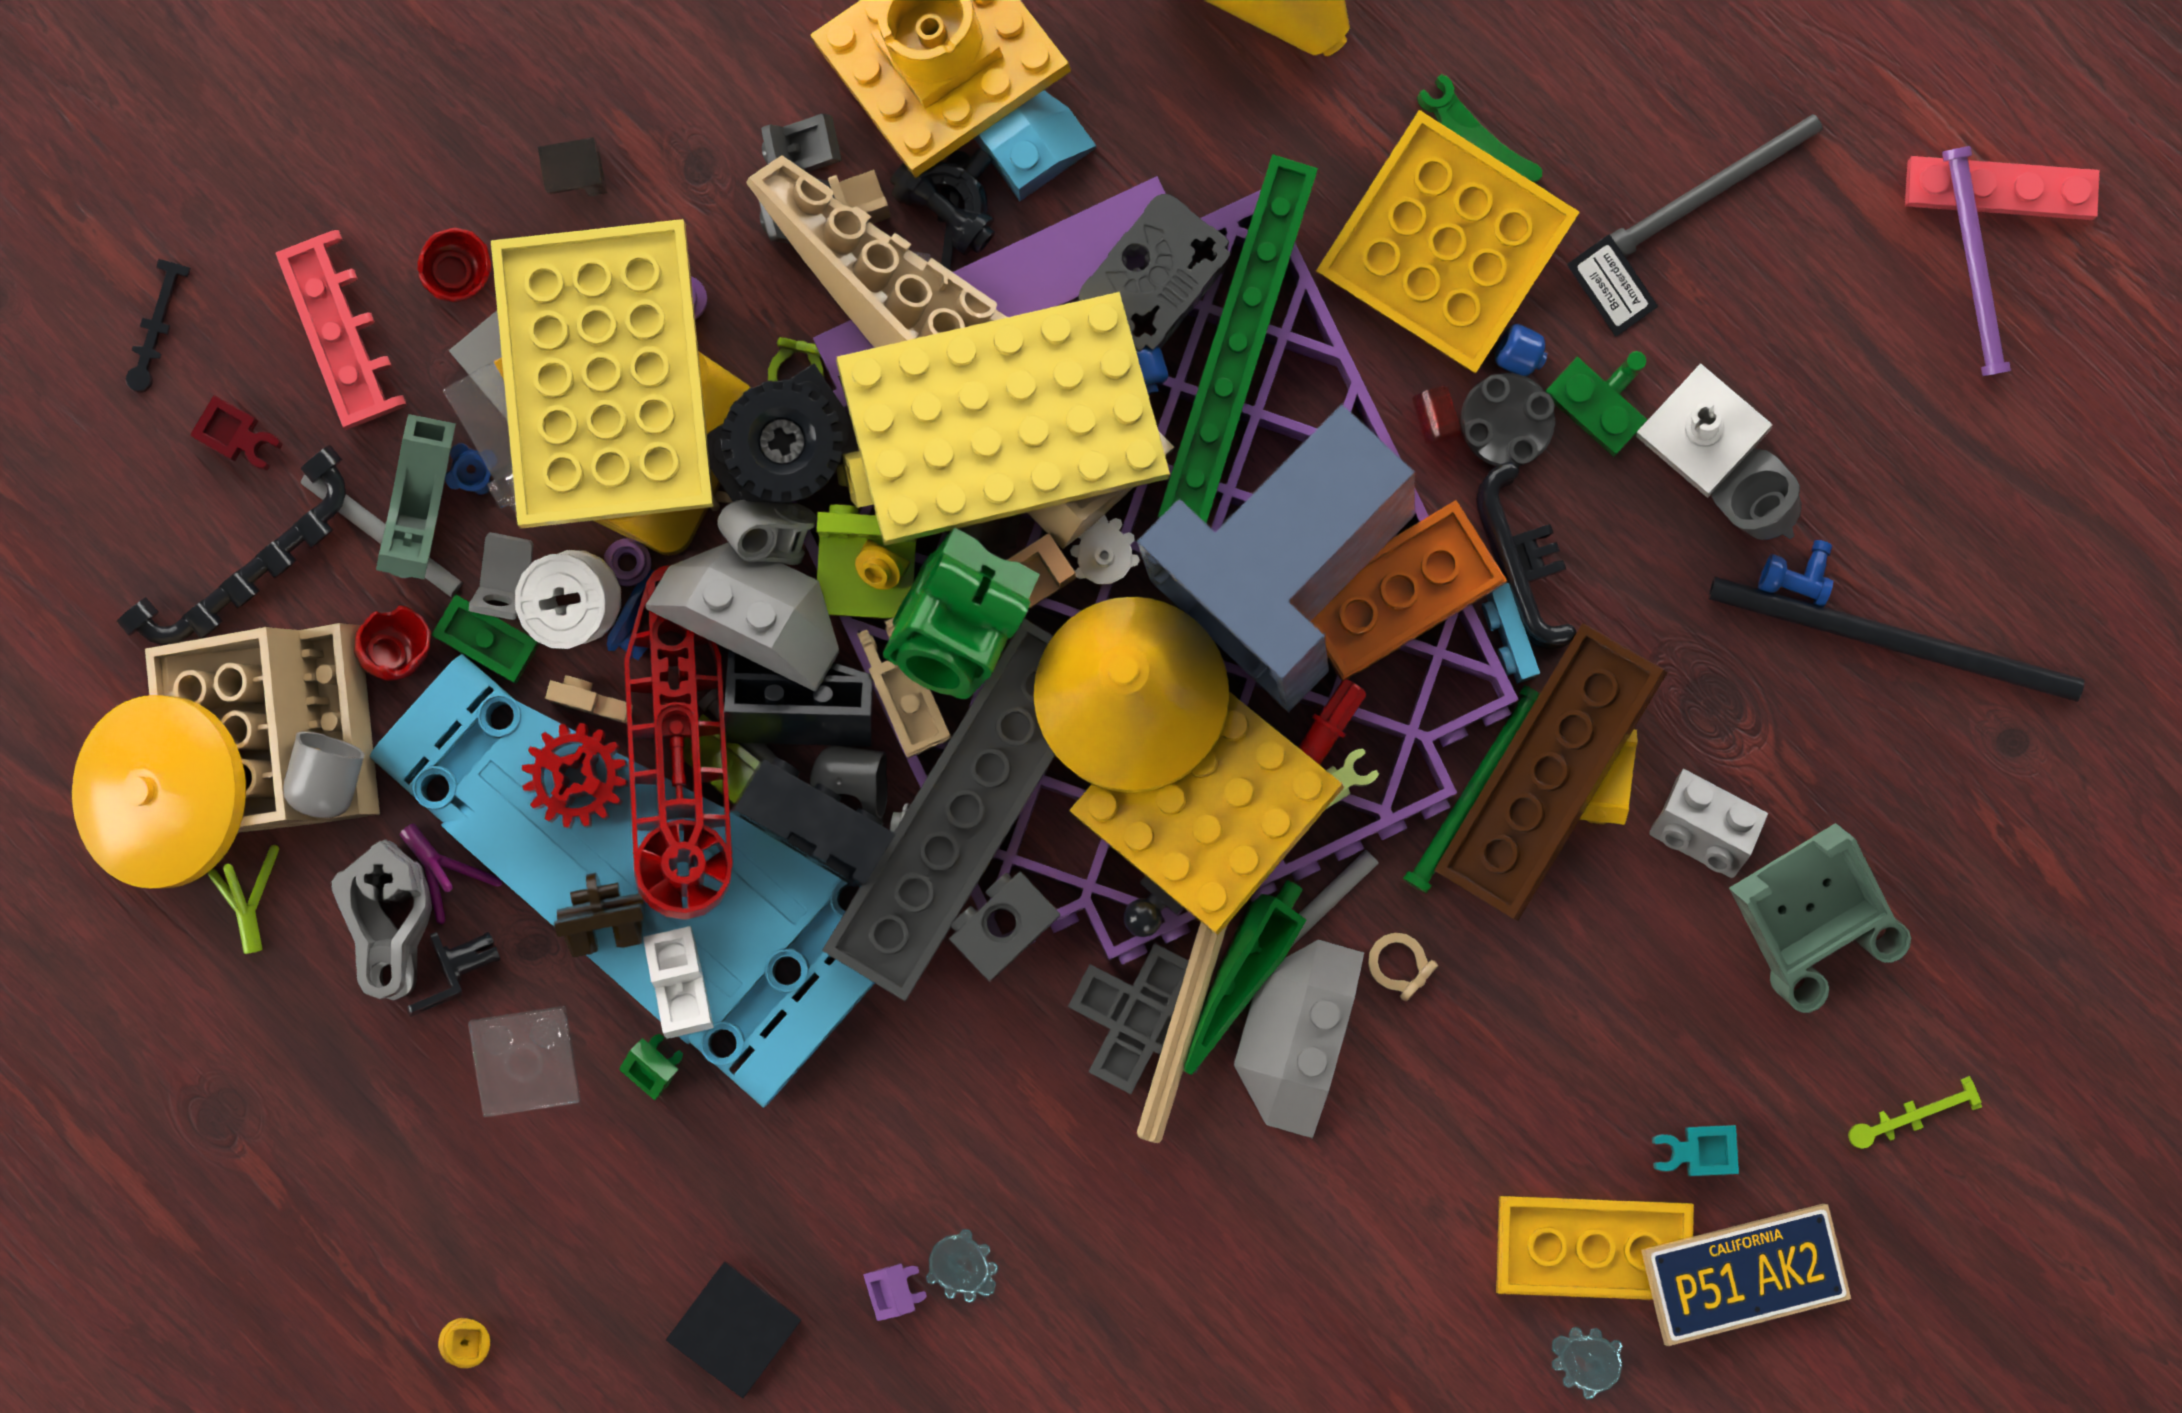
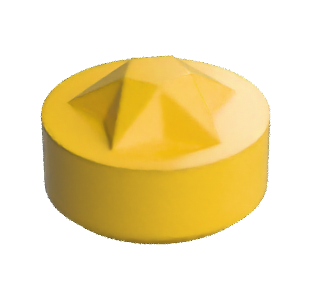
(464, 1343)

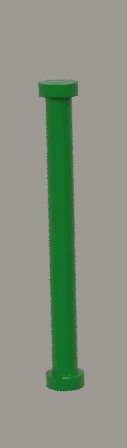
(1425, 868)

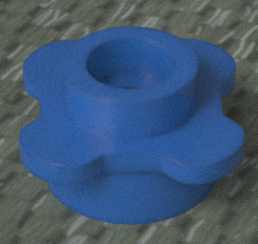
(458, 475)

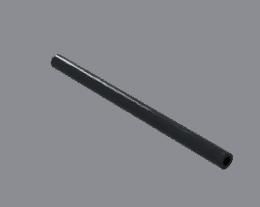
(1896, 639)

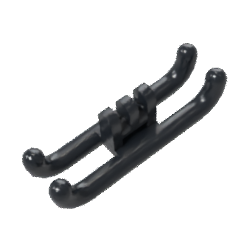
(1521, 558)

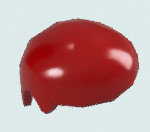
(454, 265)
(393, 643)

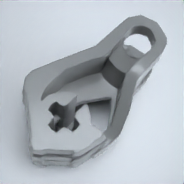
(374, 934)

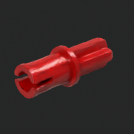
(1332, 720)

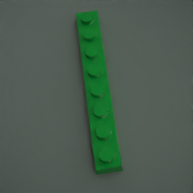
(1239, 336)

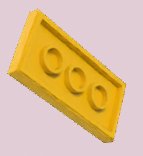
(1583, 1245)

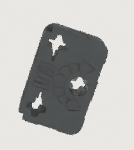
(1168, 284)

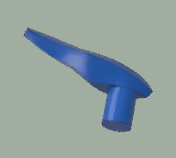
(621, 631)

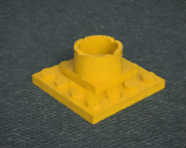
(939, 68)

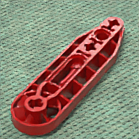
(675, 719)

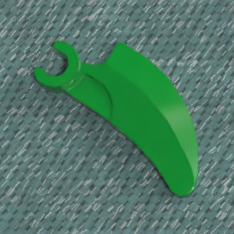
(1458, 118)

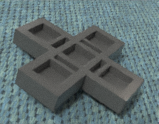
(1134, 1014)

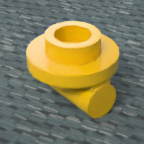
(880, 566)

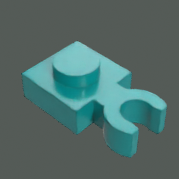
(1706, 1151)

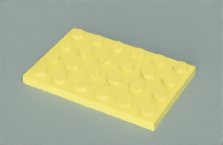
(601, 374)
(1002, 418)

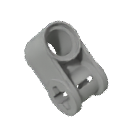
(766, 530)

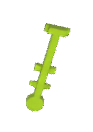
(1863, 1135)

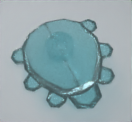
(962, 1267)
(1588, 1361)

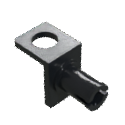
(455, 963)

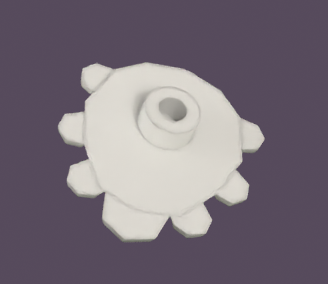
(1104, 552)

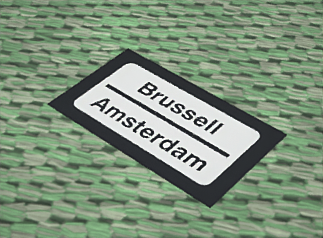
(1612, 285)

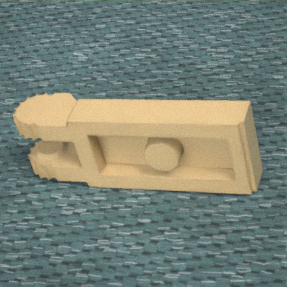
(906, 702)

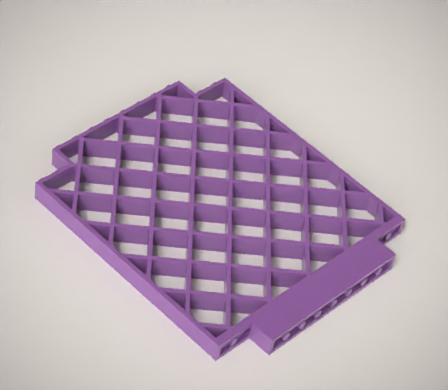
(1048, 273)

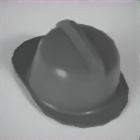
(1760, 496)

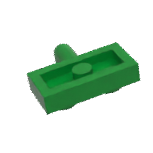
(1598, 404)

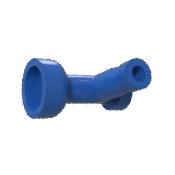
(1810, 584)

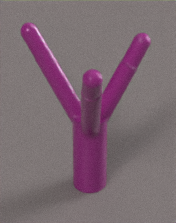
(433, 861)

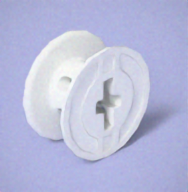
(570, 623)

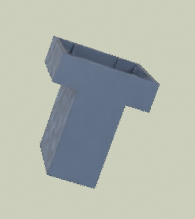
(1285, 553)

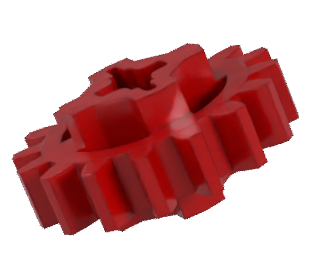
(588, 755)

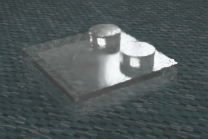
(524, 1061)

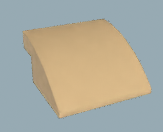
(264, 692)

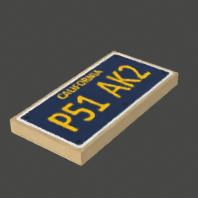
(1746, 1274)

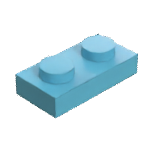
(1517, 653)

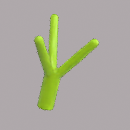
(245, 911)

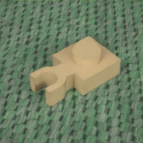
(577, 695)

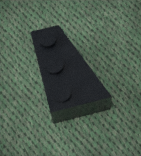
(779, 711)

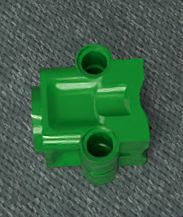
(959, 616)

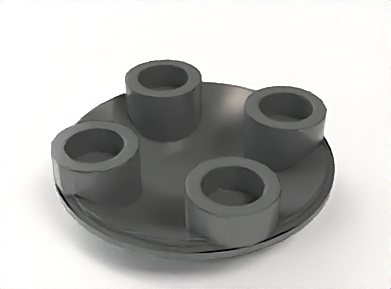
(1507, 419)

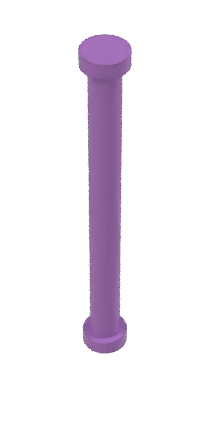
(1976, 260)

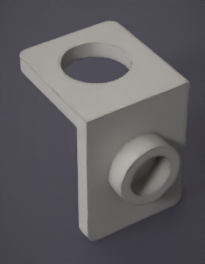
(501, 570)

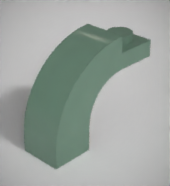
(416, 497)

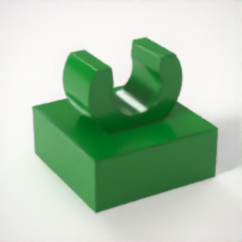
(649, 1067)

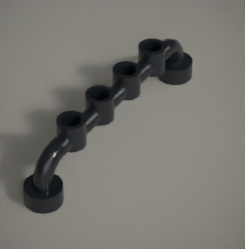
(273, 559)

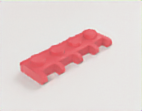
(335, 331)

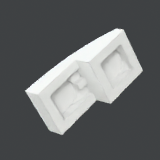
(678, 982)

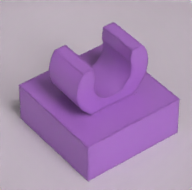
(891, 1292)

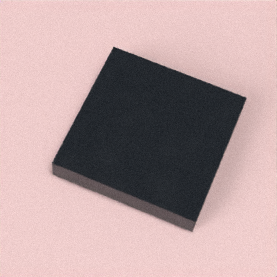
(733, 1329)

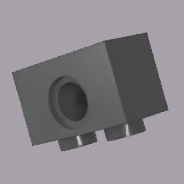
(1032, 917)

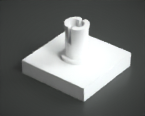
(1704, 430)

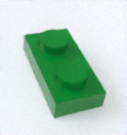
(486, 639)

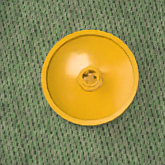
(158, 791)

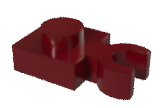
(230, 431)

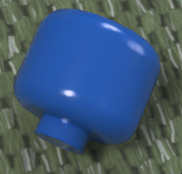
(1521, 350)
(1152, 368)

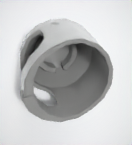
(324, 779)

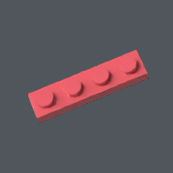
(2007, 188)

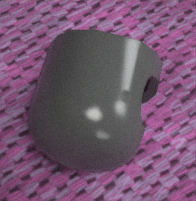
(854, 773)

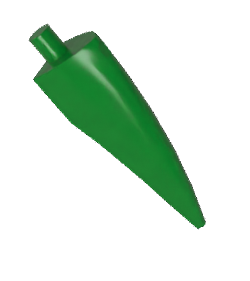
(1250, 959)

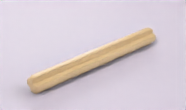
(1180, 1034)

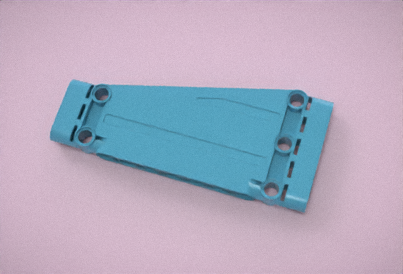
(775, 898)

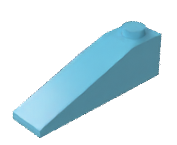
(1035, 143)

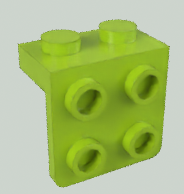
(840, 541)

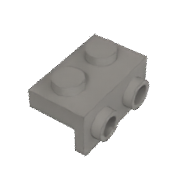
(1709, 824)

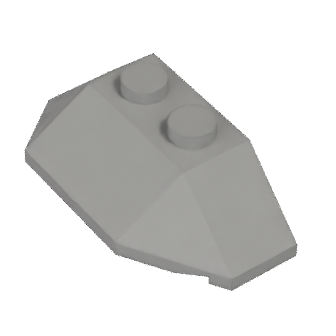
(752, 610)
(1297, 1034)

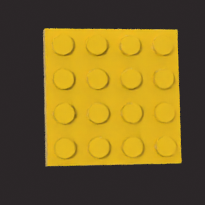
(1447, 241)
(1220, 825)

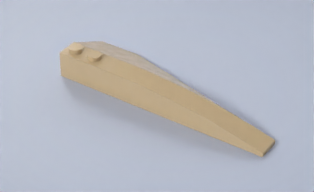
(892, 292)

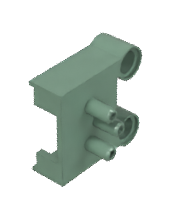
(1814, 906)

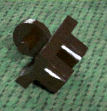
(598, 909)

